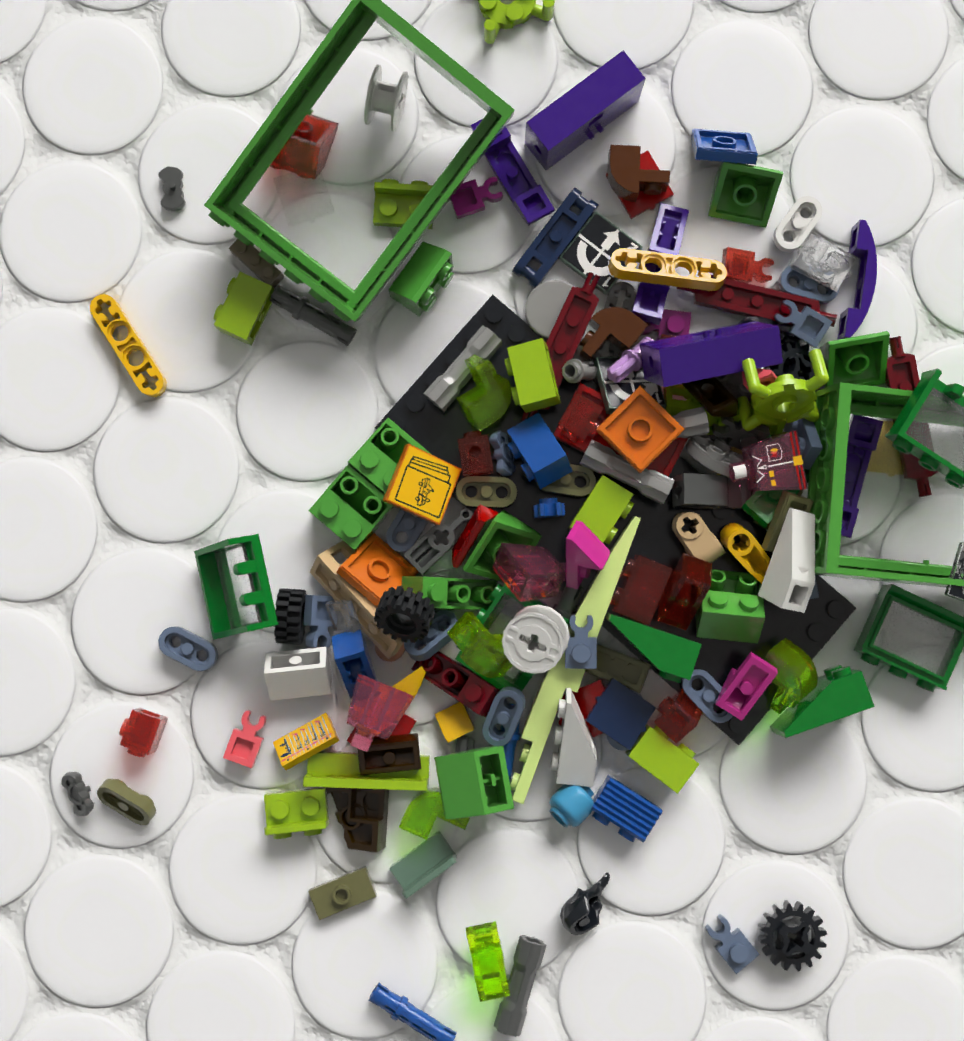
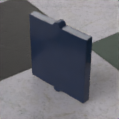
(620, 713)

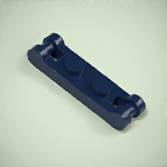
(555, 237)

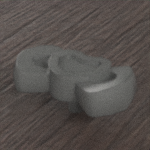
(172, 187)
(78, 793)

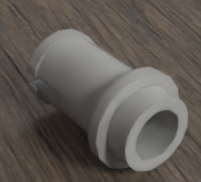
(575, 370)

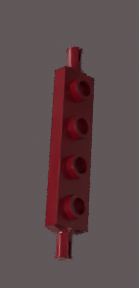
(753, 301)
(570, 328)
(903, 375)

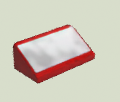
(472, 534)

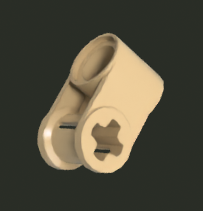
(700, 541)

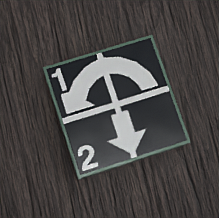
(593, 250)
(616, 393)

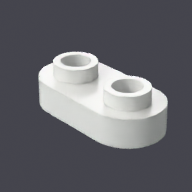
(796, 225)

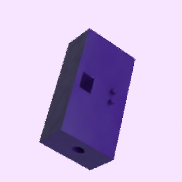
(584, 110)
(710, 353)

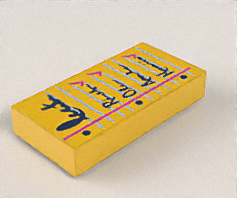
(306, 741)

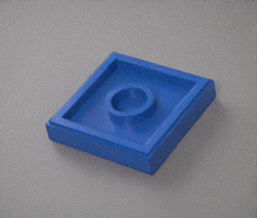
(723, 146)

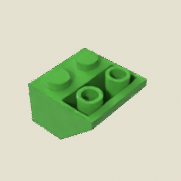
(422, 278)
(381, 453)
(351, 508)
(731, 608)
(474, 782)

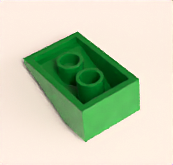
(667, 652)
(836, 696)

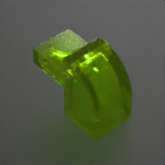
(489, 398)
(479, 647)
(795, 675)
(424, 810)
(488, 961)

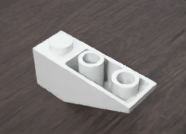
(792, 564)
(577, 750)

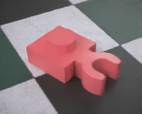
(245, 744)

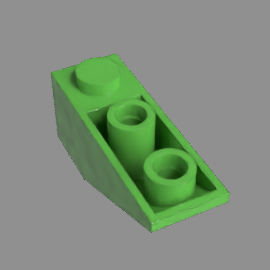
(452, 592)

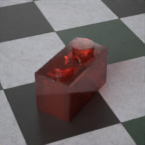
(641, 589)
(685, 591)

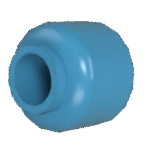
(571, 804)

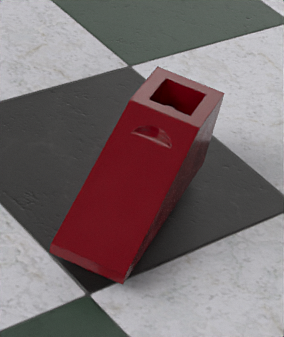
(459, 682)

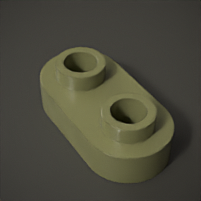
(566, 484)
(486, 491)
(126, 801)

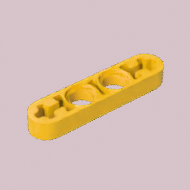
(667, 273)
(126, 347)

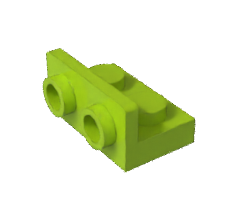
(397, 201)
(296, 812)

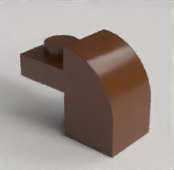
(627, 177)
(615, 325)

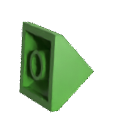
(744, 193)
(857, 359)
(502, 529)

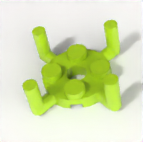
(506, 16)
(784, 398)

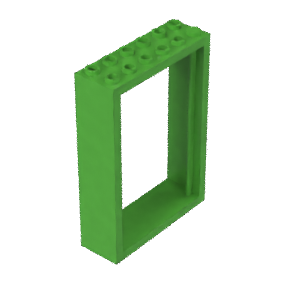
(289, 113)
(828, 483)

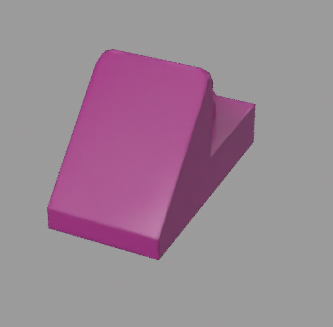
(583, 553)
(745, 686)

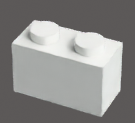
(298, 673)

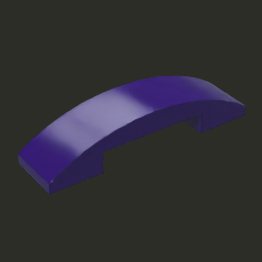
(516, 178)
(863, 247)
(862, 440)

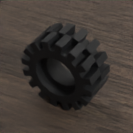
(404, 614)
(290, 616)

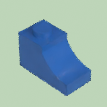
(352, 657)

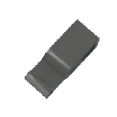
(708, 492)
(437, 551)

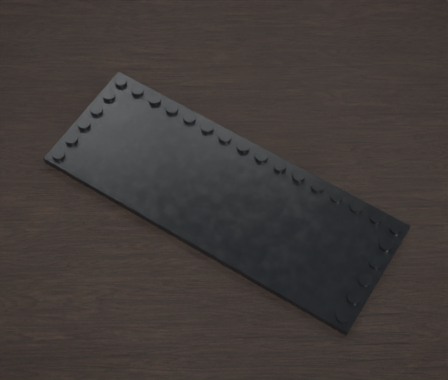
(654, 536)

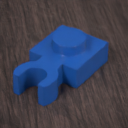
(548, 508)

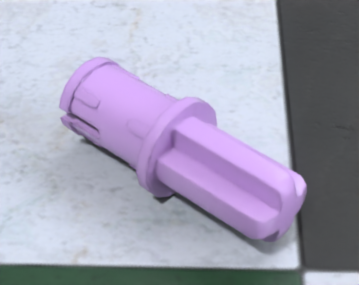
(629, 362)

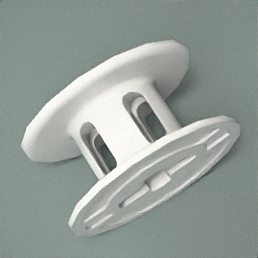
(385, 97)
(519, 638)

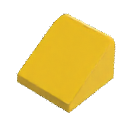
(454, 721)

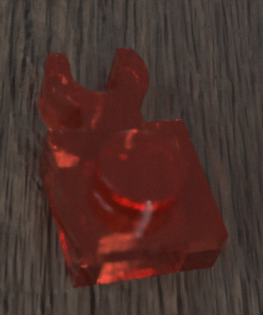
(742, 267)

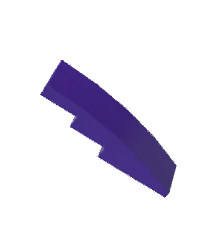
(666, 239)

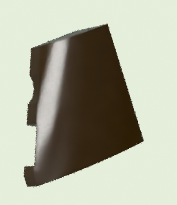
(363, 816)

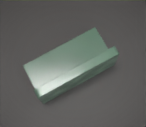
(423, 864)

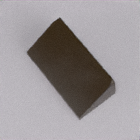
(713, 397)
(390, 755)

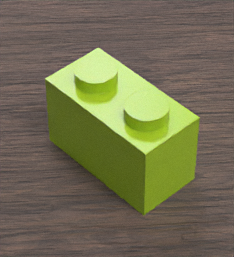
(244, 308)
(532, 375)
(604, 508)
(662, 758)

